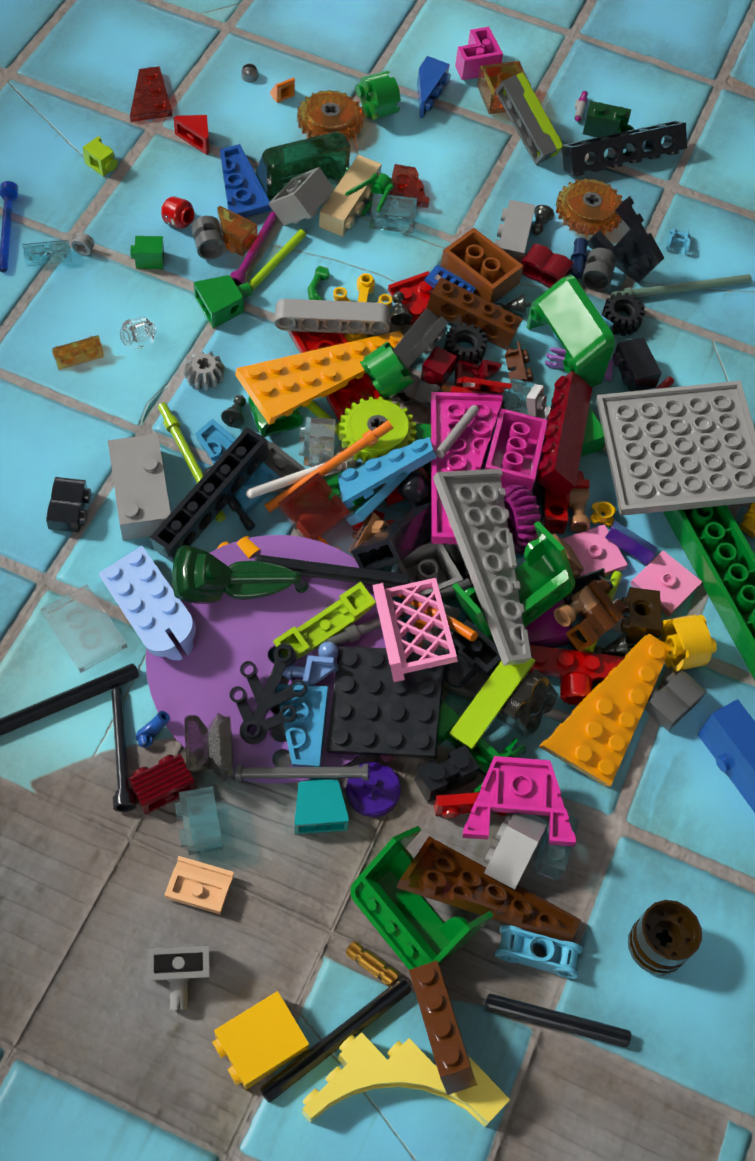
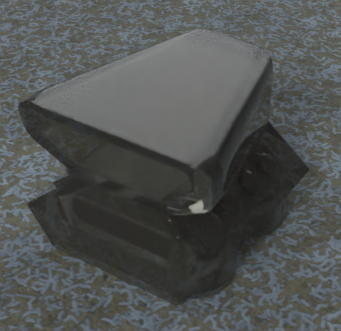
(529, 703)
(209, 746)

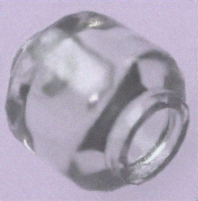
(138, 332)

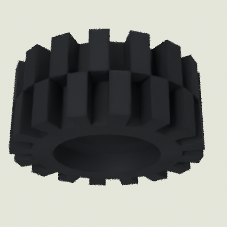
(628, 305)
(469, 335)

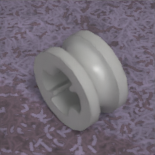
(83, 244)

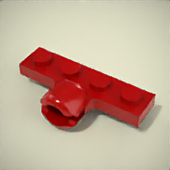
(574, 670)

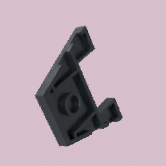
(636, 251)

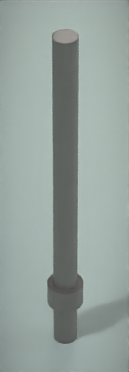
(354, 632)

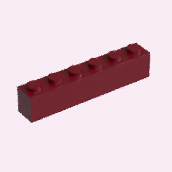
(564, 434)

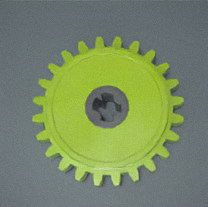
(369, 416)

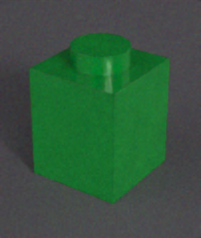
(148, 252)

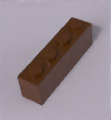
(442, 1028)

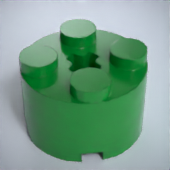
(378, 95)
(388, 371)

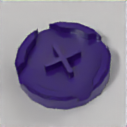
(374, 796)

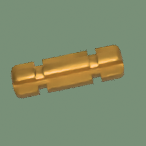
(372, 963)

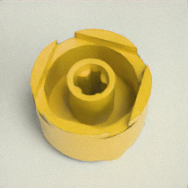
(689, 642)

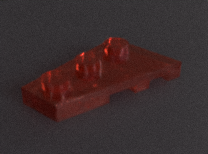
(150, 96)

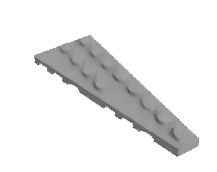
(481, 530)

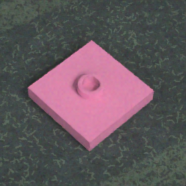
(596, 551)
(669, 578)

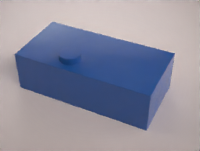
(731, 741)

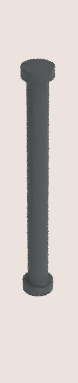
(302, 772)

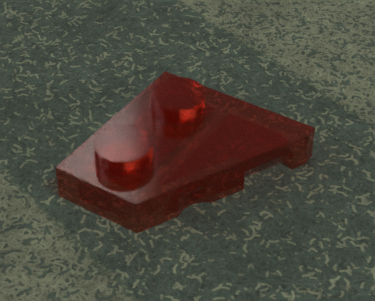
(407, 184)

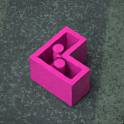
(480, 51)

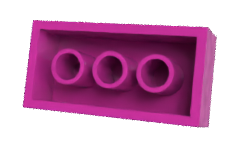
(516, 447)

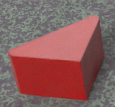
(193, 130)

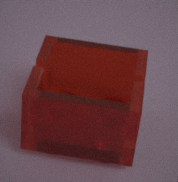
(312, 509)

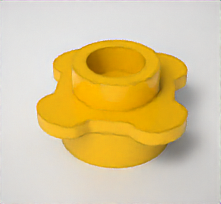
(605, 508)

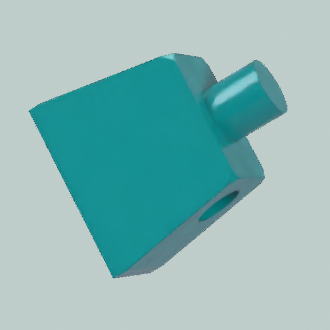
(320, 807)

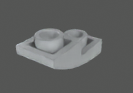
(537, 403)

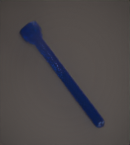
(9, 193)

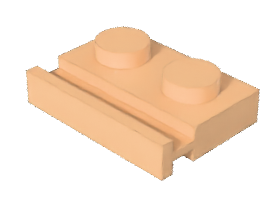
(199, 885)

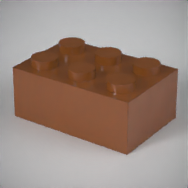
(482, 265)

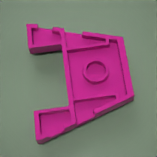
(520, 788)

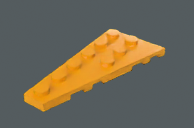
(606, 719)

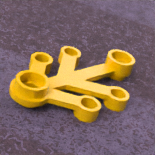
(365, 286)

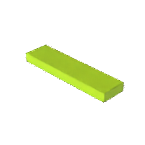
(489, 702)

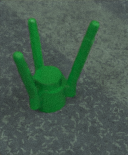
(380, 185)

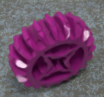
(522, 515)

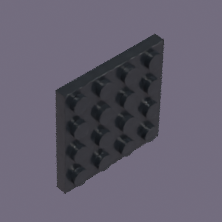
(383, 715)

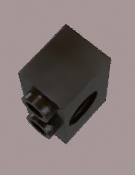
(641, 614)

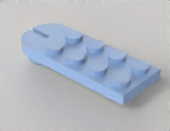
(150, 604)

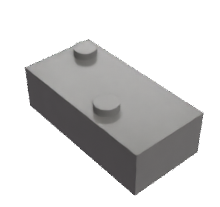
(139, 485)

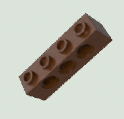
(465, 307)

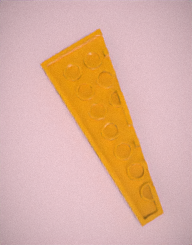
(298, 379)

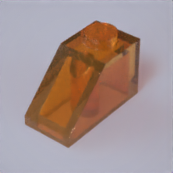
(236, 230)

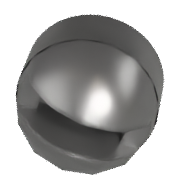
(249, 72)

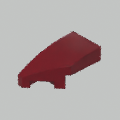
(480, 371)

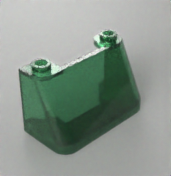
(289, 160)

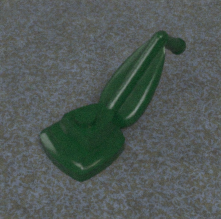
(204, 578)

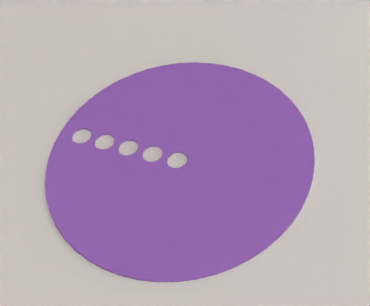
(245, 631)

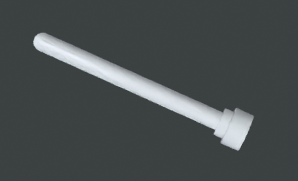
(291, 479)

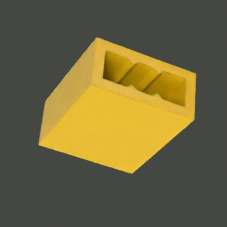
(260, 1041)

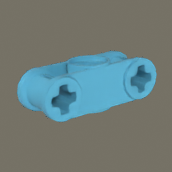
(518, 944)

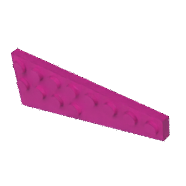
(466, 452)

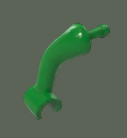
(321, 273)

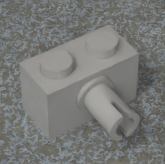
(178, 966)

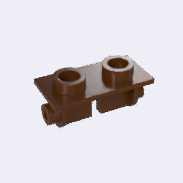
(518, 360)

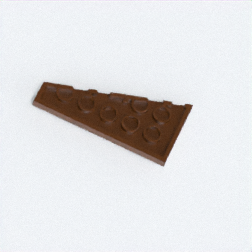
(461, 882)

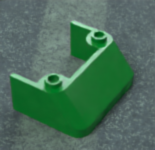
(577, 327)
(543, 581)
(405, 917)

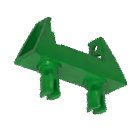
(483, 752)

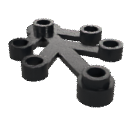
(266, 697)

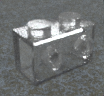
(317, 440)

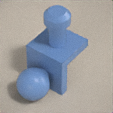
(316, 666)

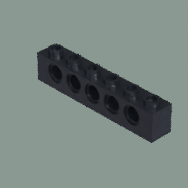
(674, 140)
(211, 494)

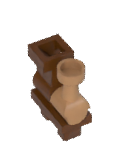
(597, 610)

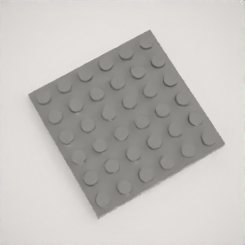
(679, 447)

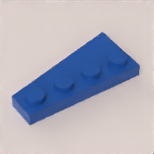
(242, 187)

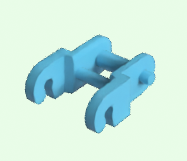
(686, 241)

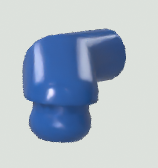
(151, 729)

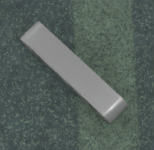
(332, 316)

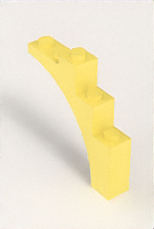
(406, 1068)

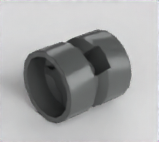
(208, 237)
(599, 269)

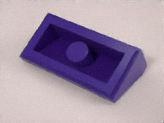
(631, 542)

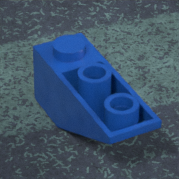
(431, 78)

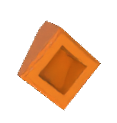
(283, 90)

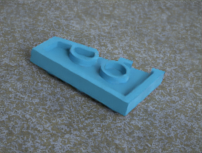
(307, 732)

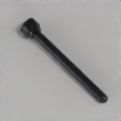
(123, 799)

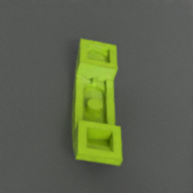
(329, 622)

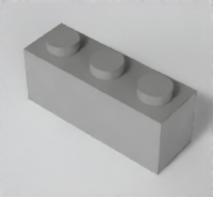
(515, 229)

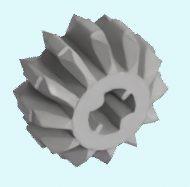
(204, 370)

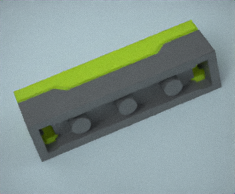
(529, 118)

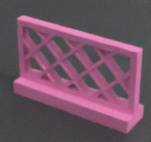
(393, 637)

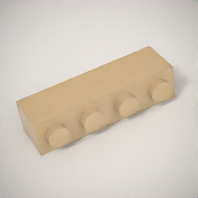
(340, 210)

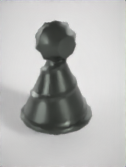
(542, 215)
(516, 306)
(400, 315)
(233, 415)
(616, 648)

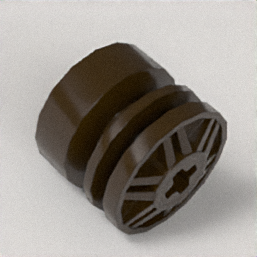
(672, 927)

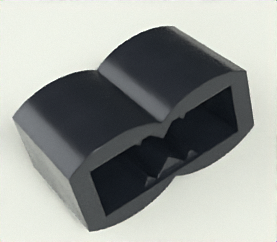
(68, 504)

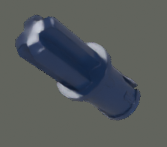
(579, 257)

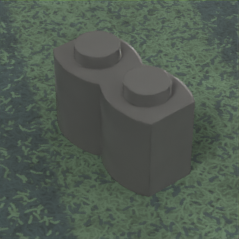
(674, 699)

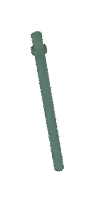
(687, 286)

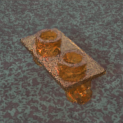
(77, 352)

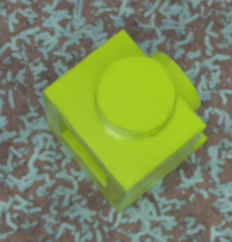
(99, 156)

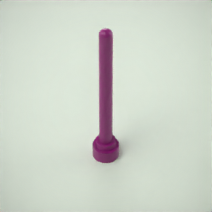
(239, 276)

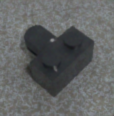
(472, 658)

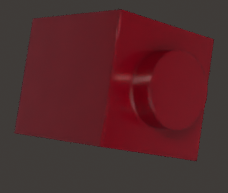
(438, 367)

